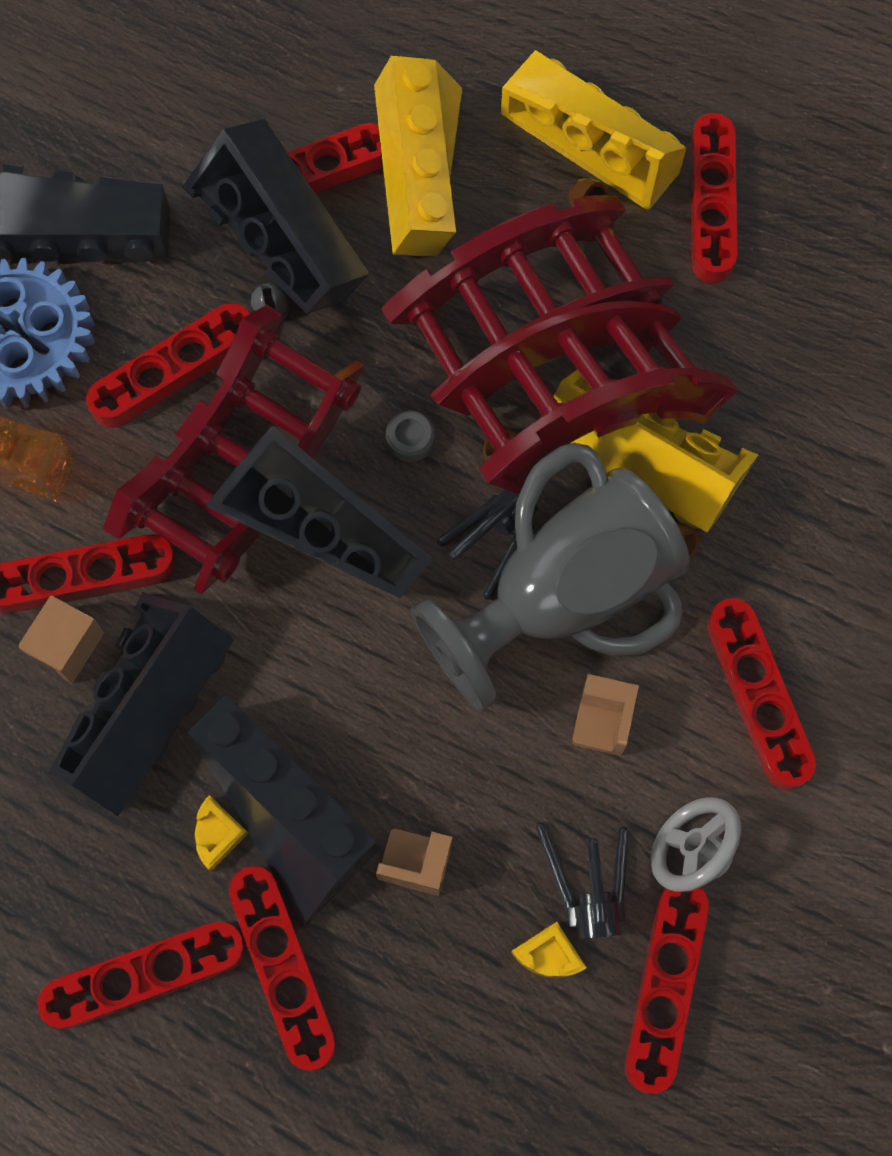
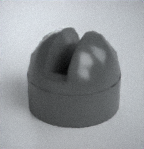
(279, 297)

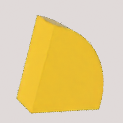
(216, 833)
(550, 954)

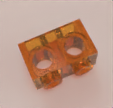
(33, 459)

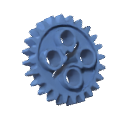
(41, 301)

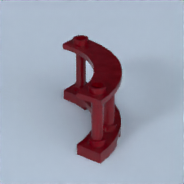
(507, 246)
(609, 406)
(202, 432)

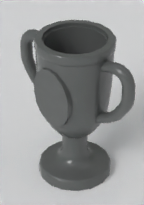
(568, 575)

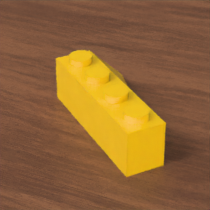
(592, 129)
(417, 138)
(680, 466)

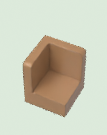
(62, 638)
(605, 715)
(415, 861)

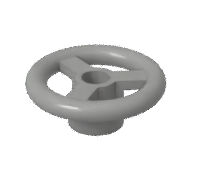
(704, 851)

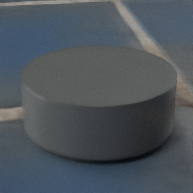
(410, 436)

